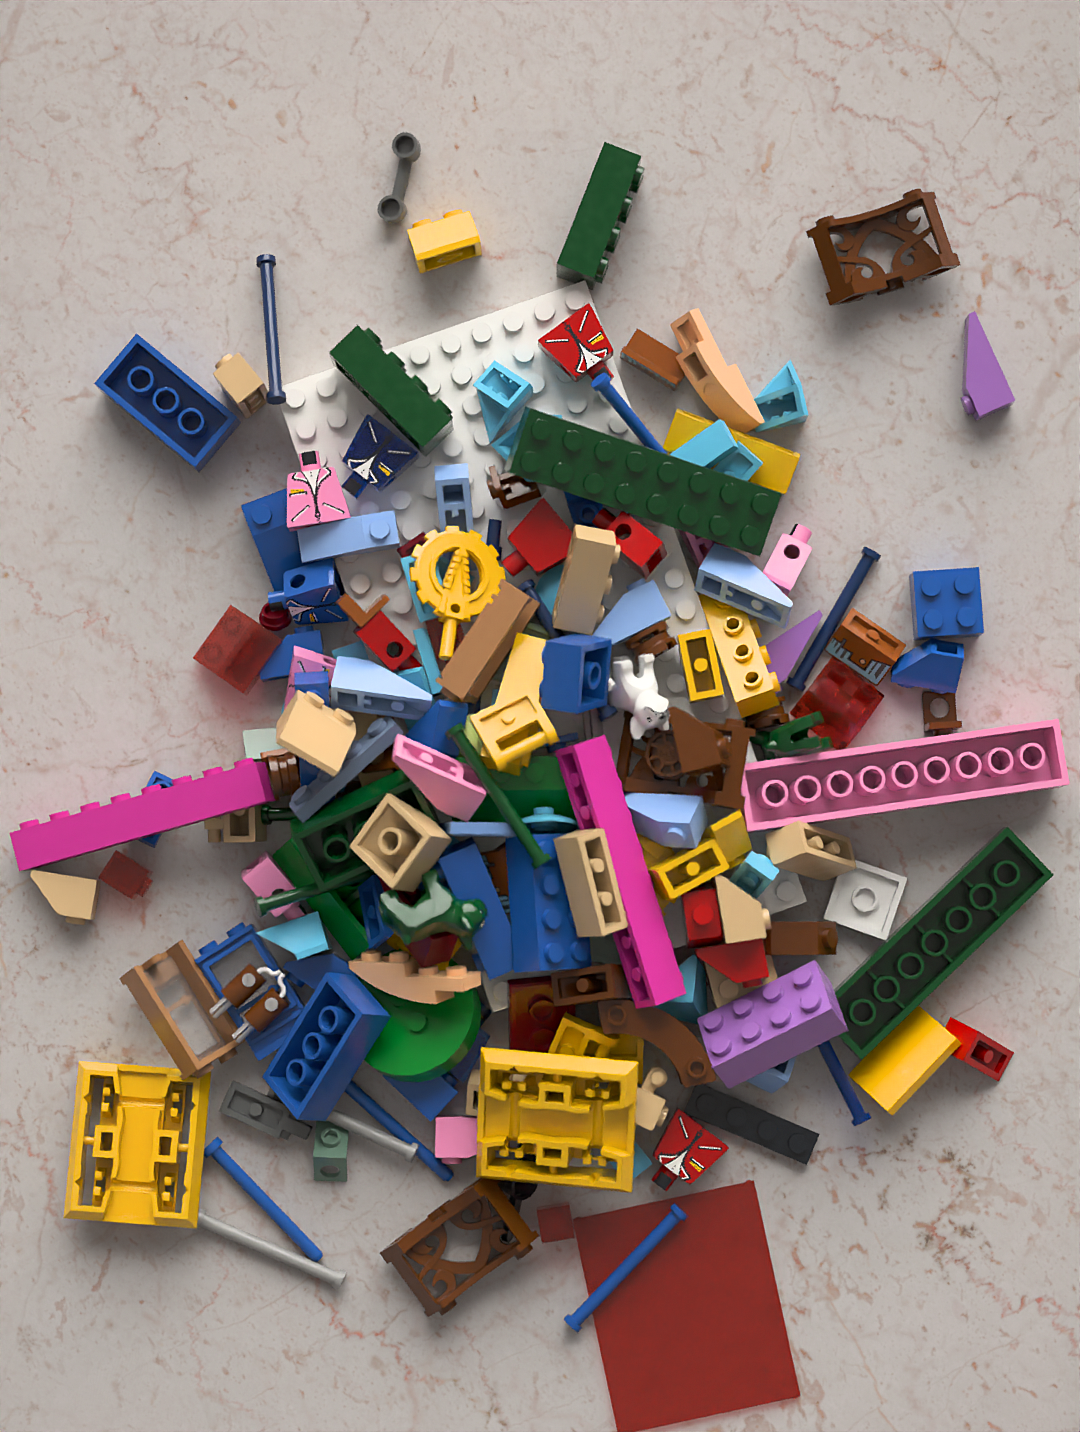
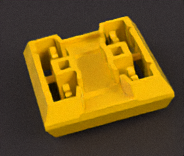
(556, 1118)
(137, 1145)

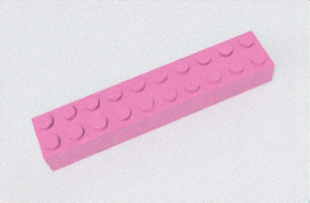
(903, 775)

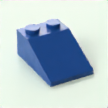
(274, 541)

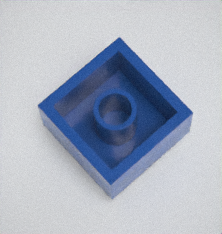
(946, 603)
(575, 673)

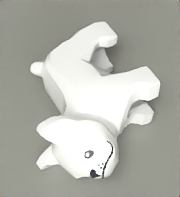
(638, 694)

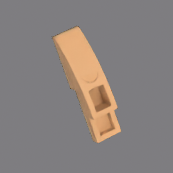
(716, 383)
(406, 979)

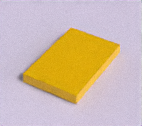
(904, 1060)

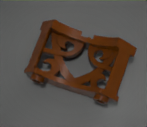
(926, 263)
(722, 788)
(664, 1032)
(414, 1245)

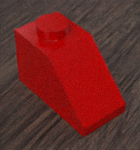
(737, 961)
(979, 1050)

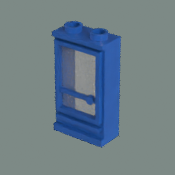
(229, 958)

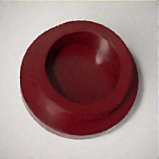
(274, 620)

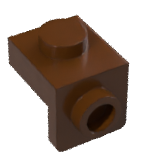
(511, 488)

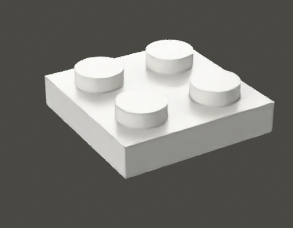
(865, 900)

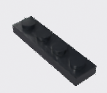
(751, 1123)

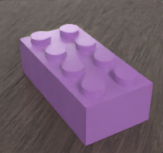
(771, 1024)

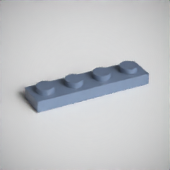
(360, 754)

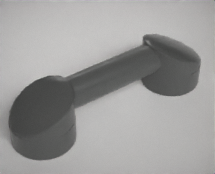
(408, 150)

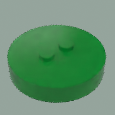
(423, 1037)

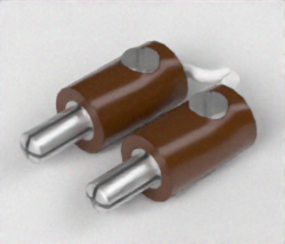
(242, 988)

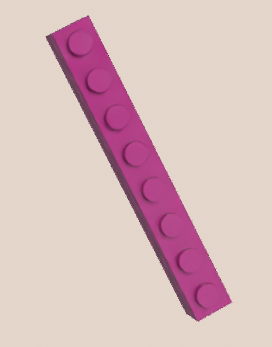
(600, 803)
(143, 815)

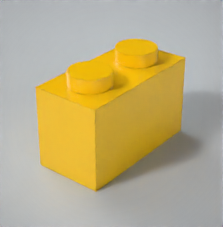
(700, 666)
(688, 868)

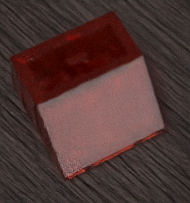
(237, 649)
(843, 701)

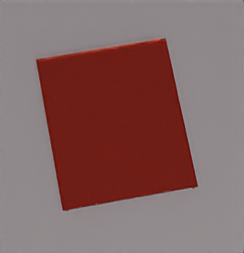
(696, 1318)

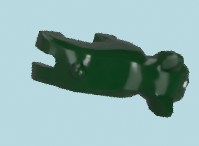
(792, 738)
(433, 913)

